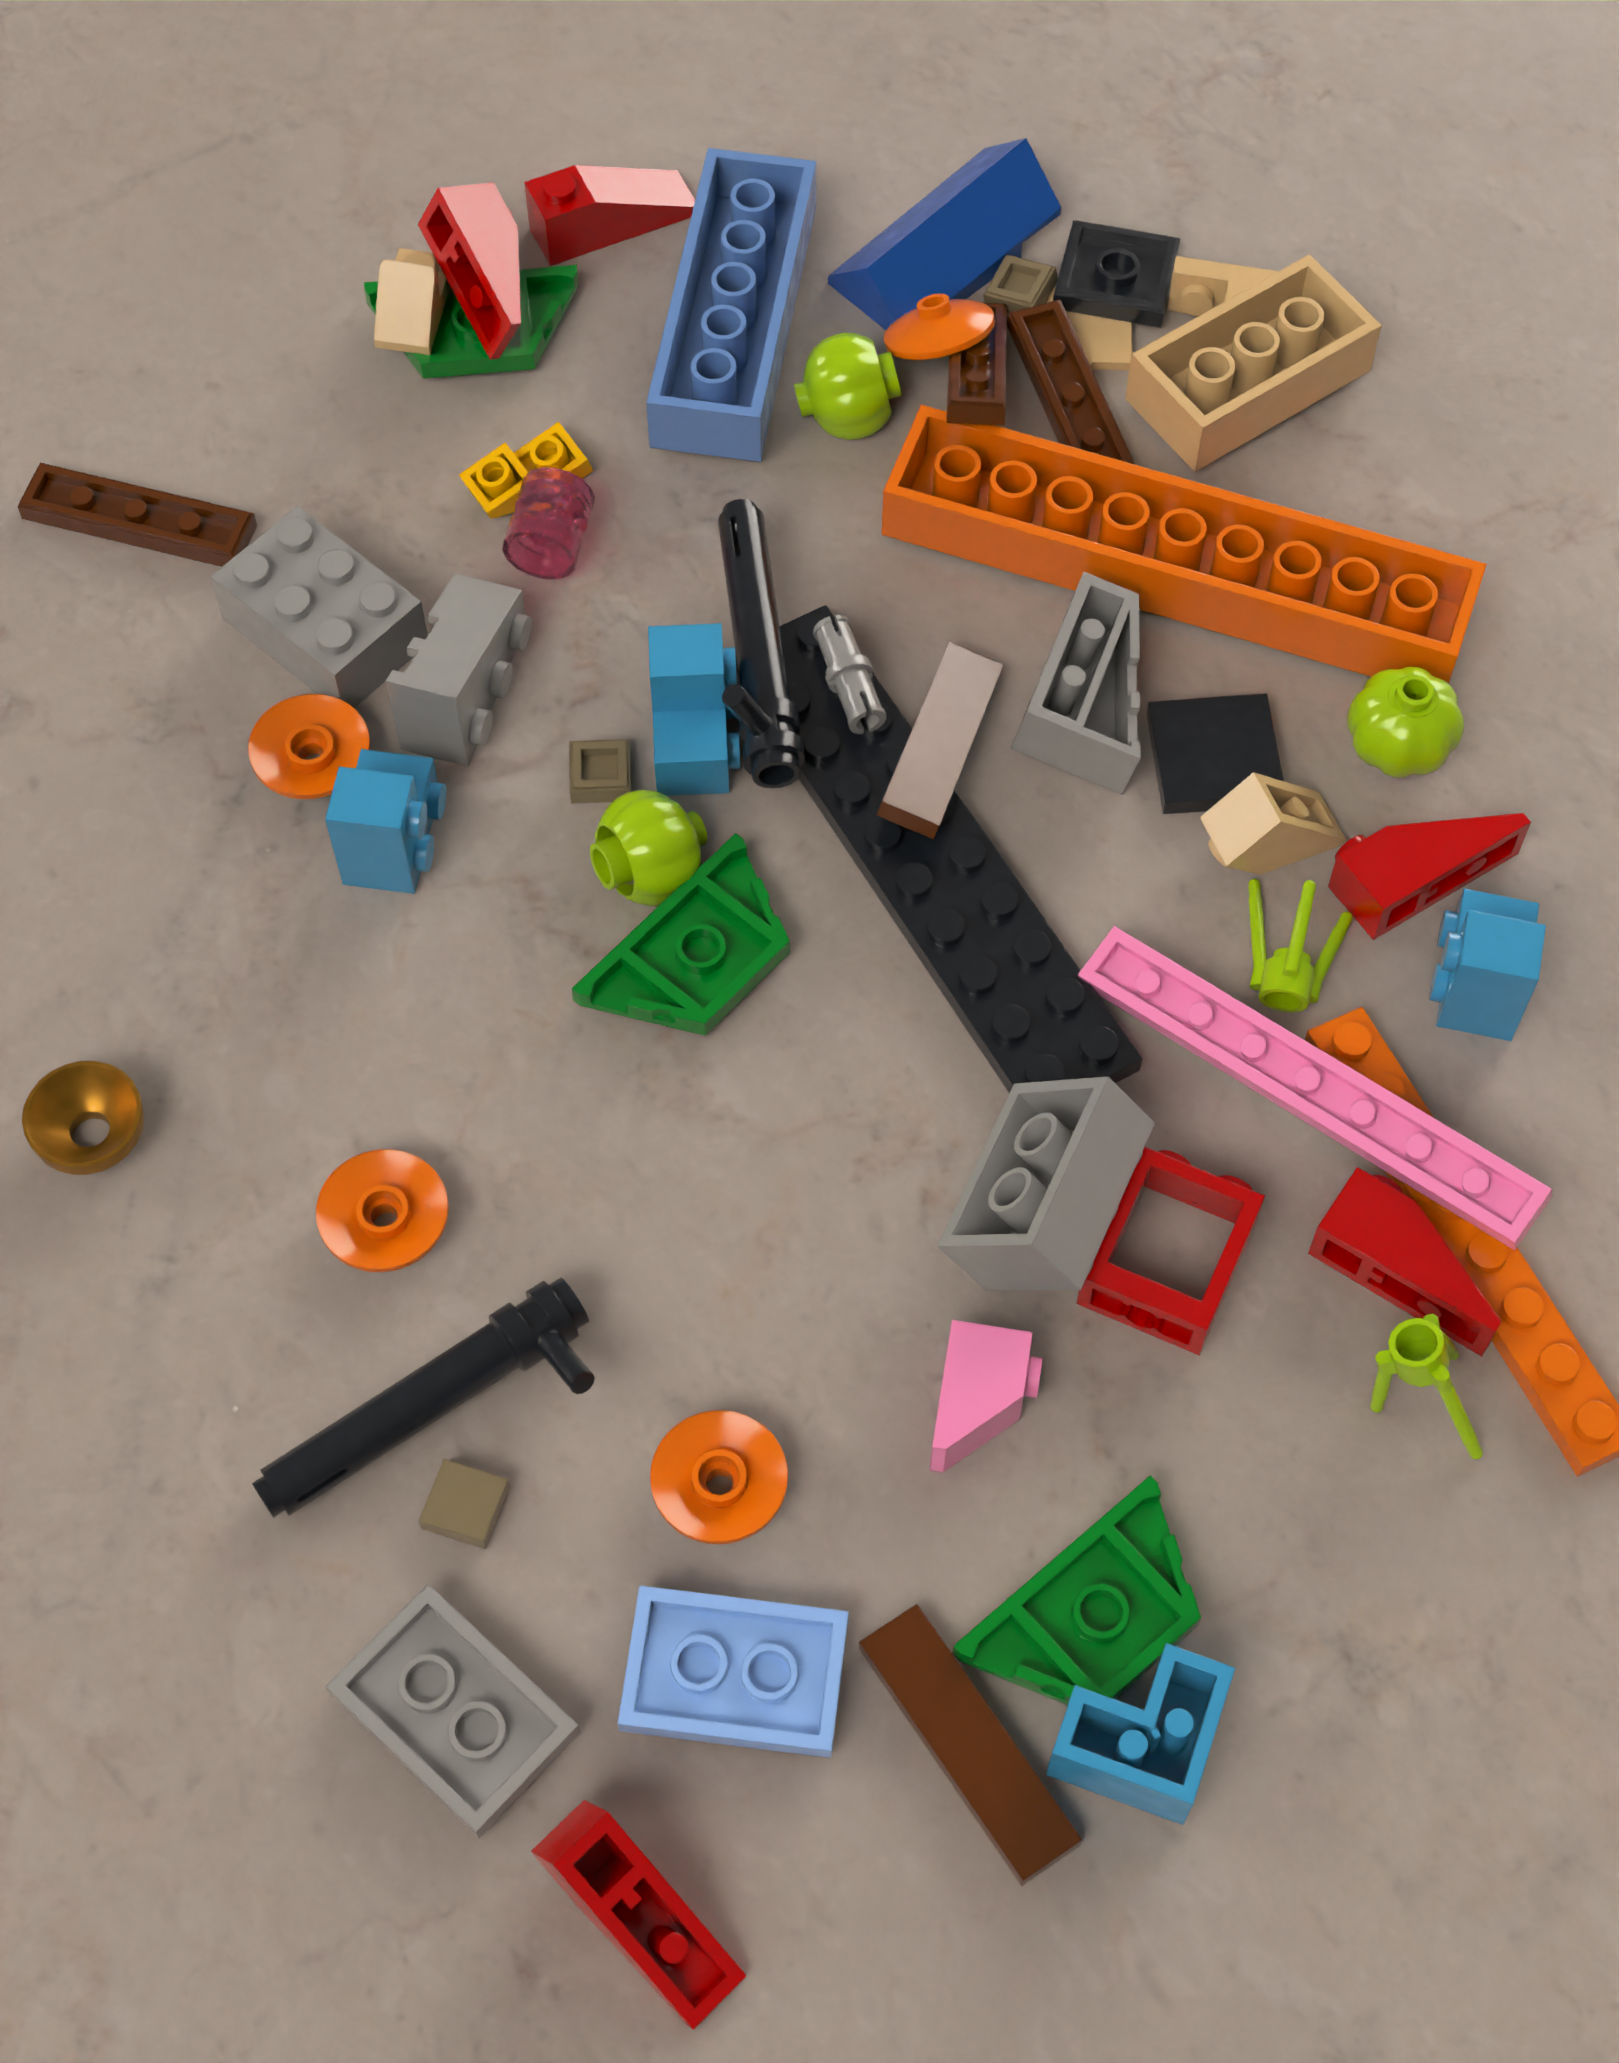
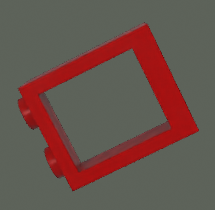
(1149, 1304)

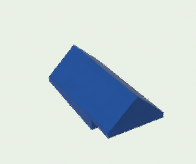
(952, 235)

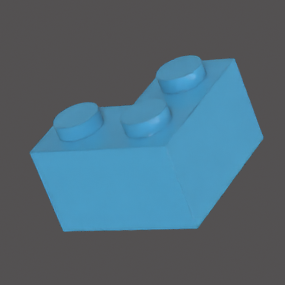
(689, 717)
(384, 820)
(1487, 964)
(1147, 1754)

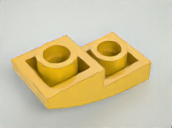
(499, 475)

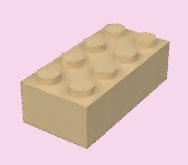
(1252, 362)

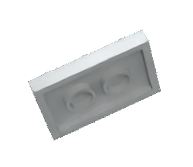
(453, 1710)

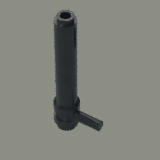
(762, 700)
(510, 1341)

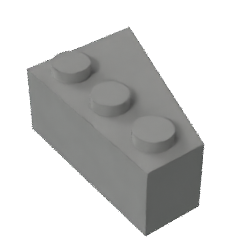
(459, 669)
(1087, 691)

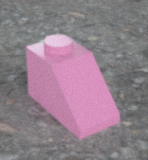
(981, 1388)

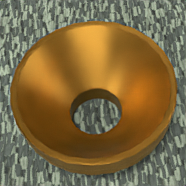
(72, 1096)

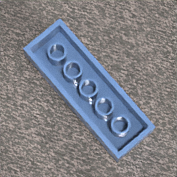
(732, 305)

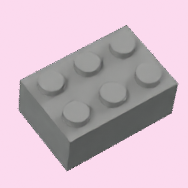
(319, 608)
(1047, 1185)

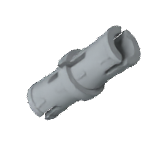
(849, 674)

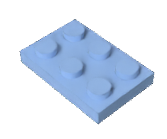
(734, 1671)

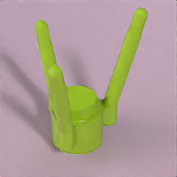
(1287, 978)
(1421, 1357)

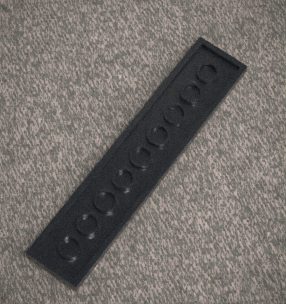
(951, 894)

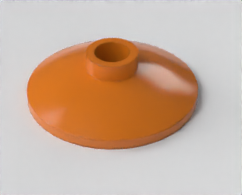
(939, 328)
(302, 728)
(377, 1185)
(711, 1447)

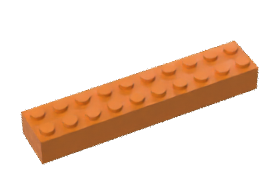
(1181, 547)

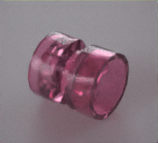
(548, 523)

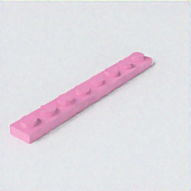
(1317, 1088)

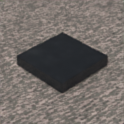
(1116, 273)
(1210, 748)

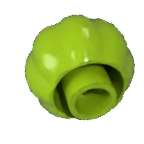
(848, 386)
(1405, 722)
(647, 842)

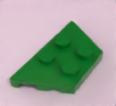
(458, 351)
(694, 950)
(1093, 1610)

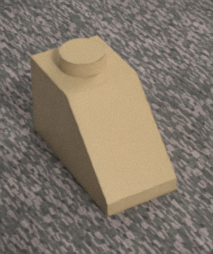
(1269, 825)

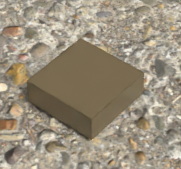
(1021, 283)
(599, 770)
(464, 1503)

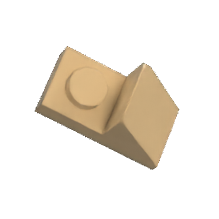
(1205, 284)
(409, 302)

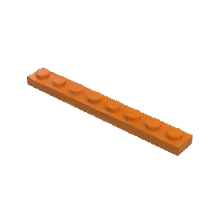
(1532, 1332)

